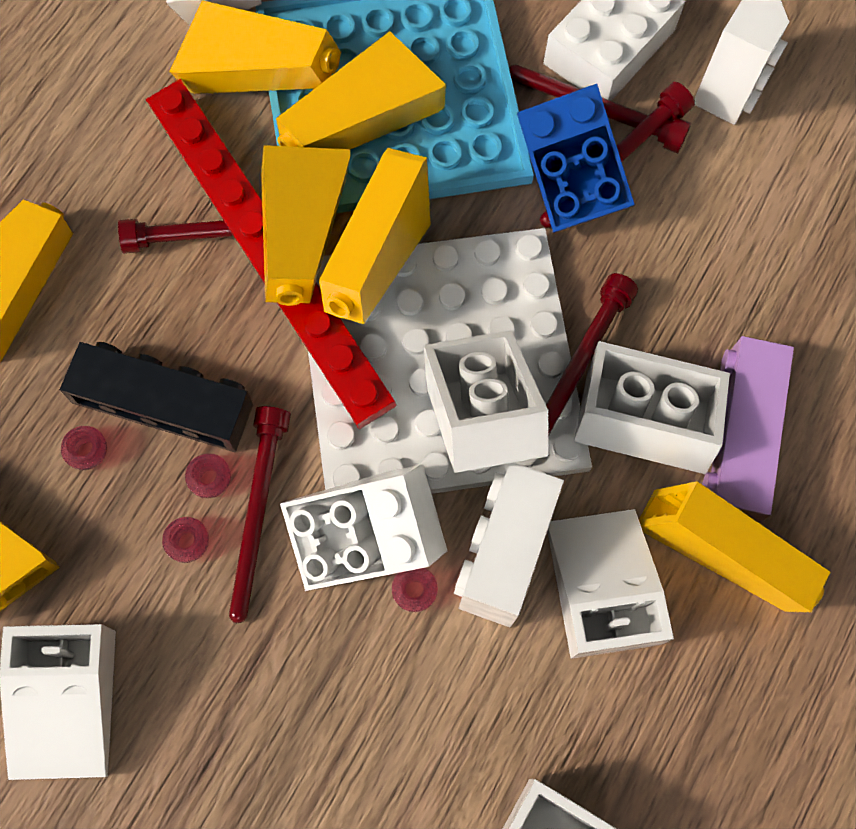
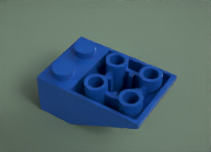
(575, 158)

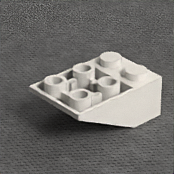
(365, 528)
(607, 584)
(57, 700)

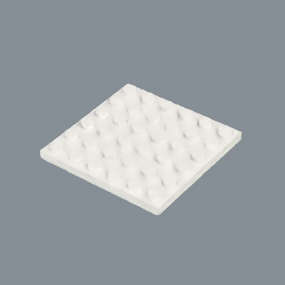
(442, 296)

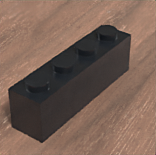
(157, 395)

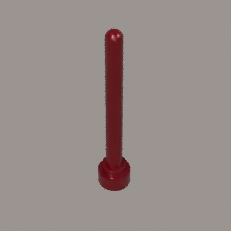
(673, 103)
(671, 133)
(138, 235)
(616, 296)
(270, 425)

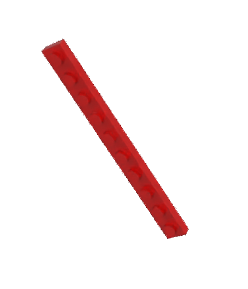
(241, 210)

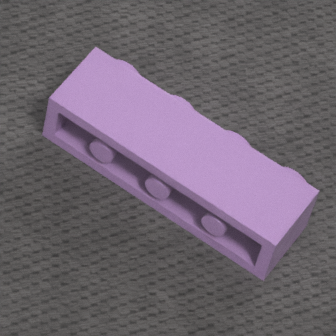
(753, 425)

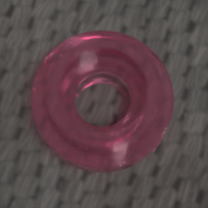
(77, 437)
(199, 466)
(177, 529)
(419, 603)

